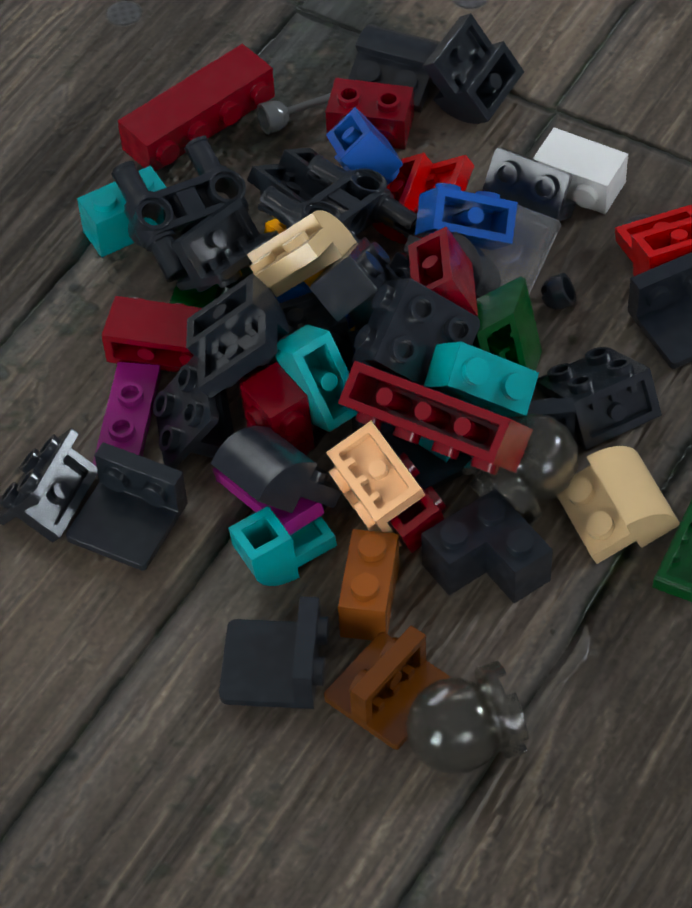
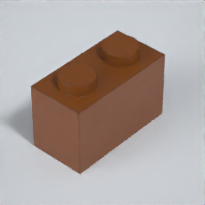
(368, 584)

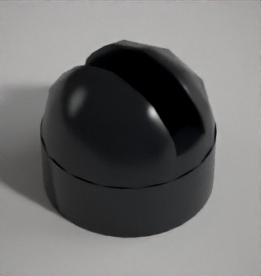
(558, 292)

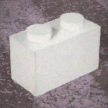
(595, 168)

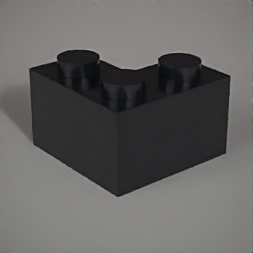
(353, 281)
(489, 540)

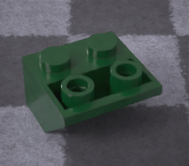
(509, 324)

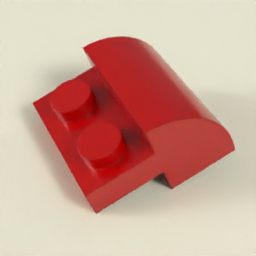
(420, 175)
(656, 238)

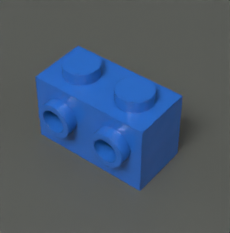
(363, 146)
(477, 215)

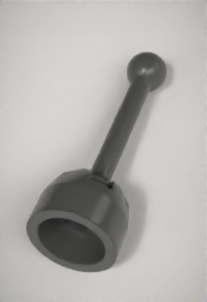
(275, 114)

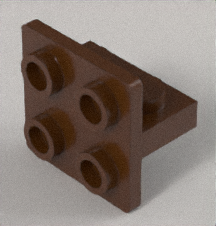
(383, 685)

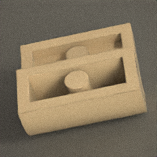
(300, 251)
(616, 503)

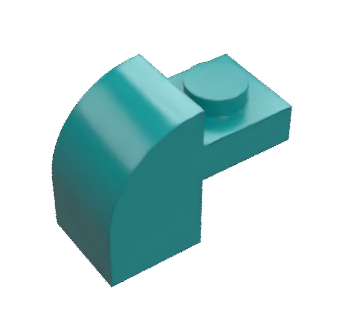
(272, 552)

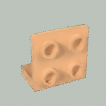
(373, 478)

